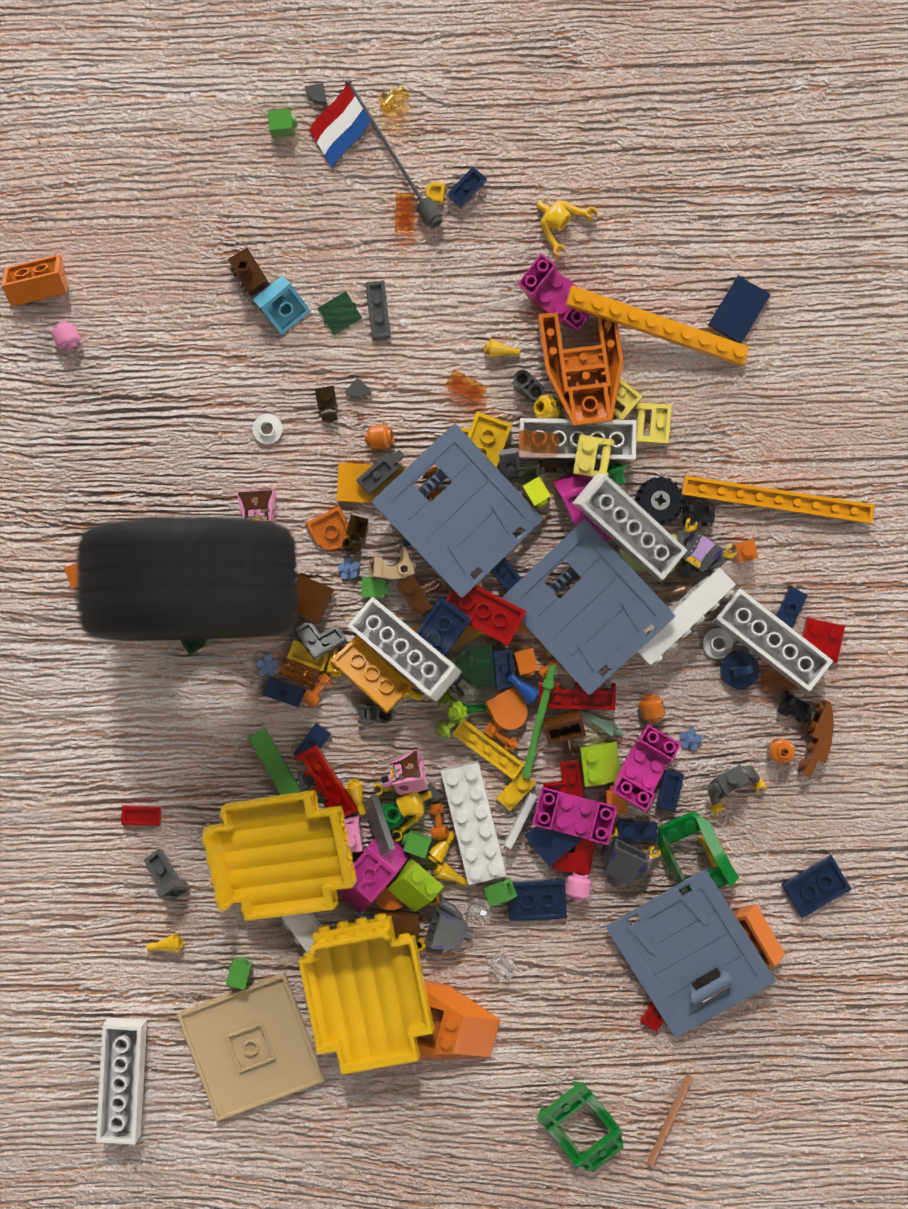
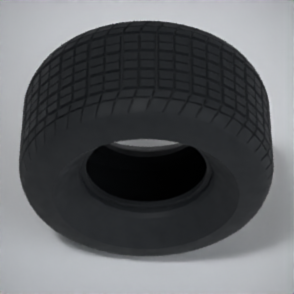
(186, 579)

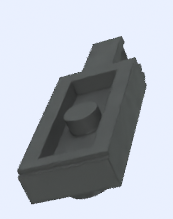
(380, 472)

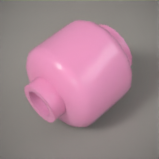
(65, 336)
(578, 887)

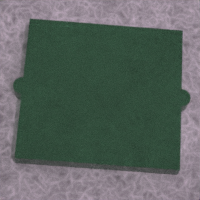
(340, 313)

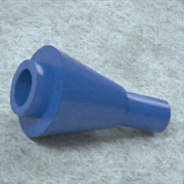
(527, 692)

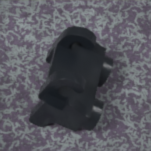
(701, 513)
(796, 707)

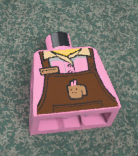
(257, 504)
(406, 774)
(355, 833)

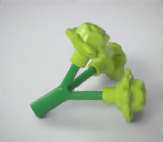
(456, 712)

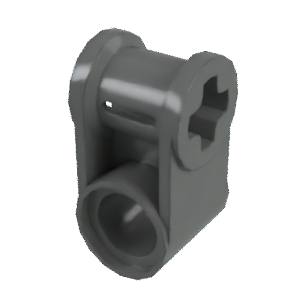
(371, 714)

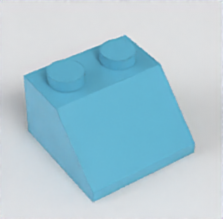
(281, 305)

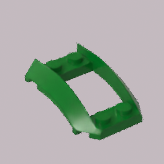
(686, 826)
(564, 1108)

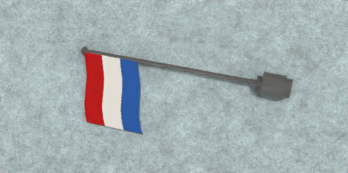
(343, 125)

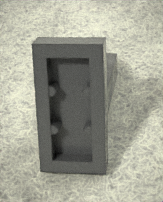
(165, 876)

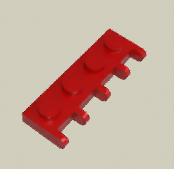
(579, 699)
(326, 780)

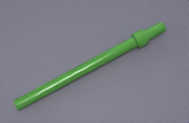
(548, 684)

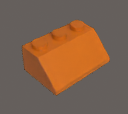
(34, 280)
(760, 934)

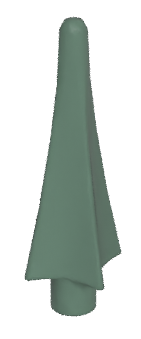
(609, 727)

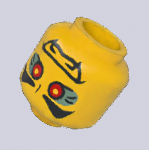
(548, 407)

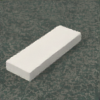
(520, 820)

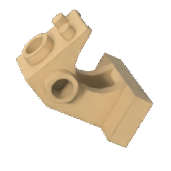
(379, 569)

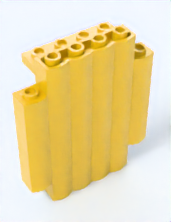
(279, 856)
(366, 994)

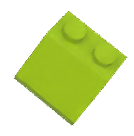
(599, 763)
(414, 886)

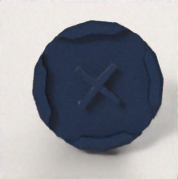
(739, 670)

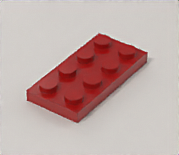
(489, 613)

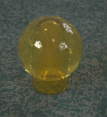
(393, 101)

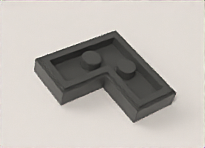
(515, 470)
(317, 643)

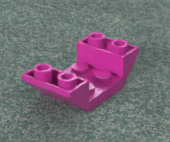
(550, 291)
(568, 490)
(644, 767)
(574, 815)
(373, 874)

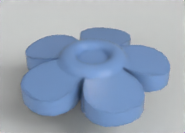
(349, 568)
(267, 666)
(689, 738)

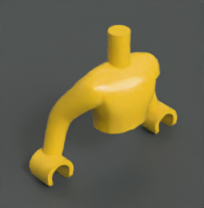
(557, 218)
(408, 805)

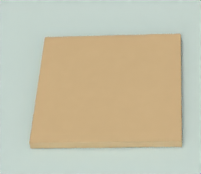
(250, 1046)

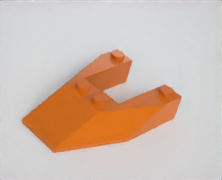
(583, 376)
(460, 1026)

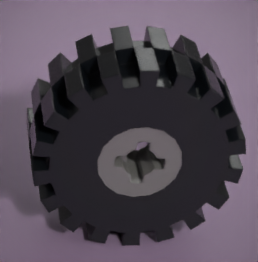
(650, 495)

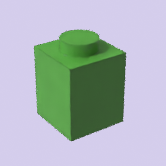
(281, 123)
(374, 587)
(416, 843)
(499, 892)
(239, 973)

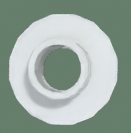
(271, 437)
(708, 643)

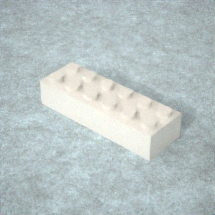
(621, 431)
(629, 526)
(687, 612)
(772, 640)
(404, 649)
(473, 822)
(121, 1081)

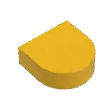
(436, 192)

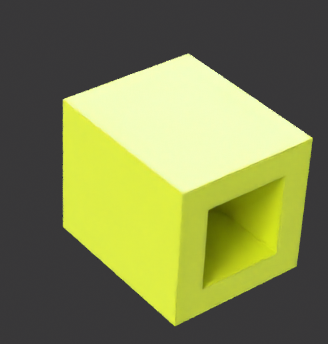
(536, 492)

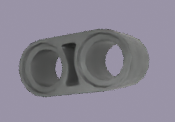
(531, 384)

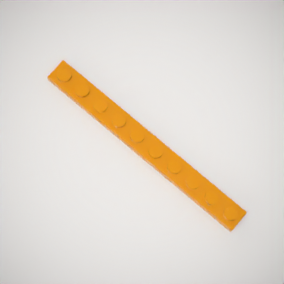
(656, 326)
(778, 499)

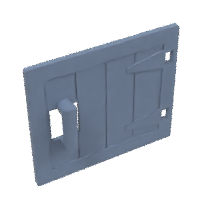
(467, 521)
(598, 617)
(684, 940)

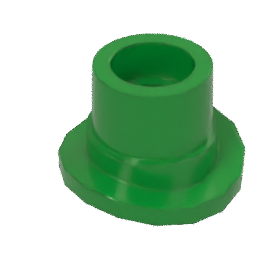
(616, 472)
(393, 815)

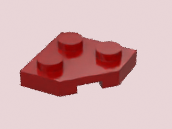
(824, 636)

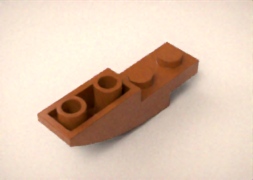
(822, 732)

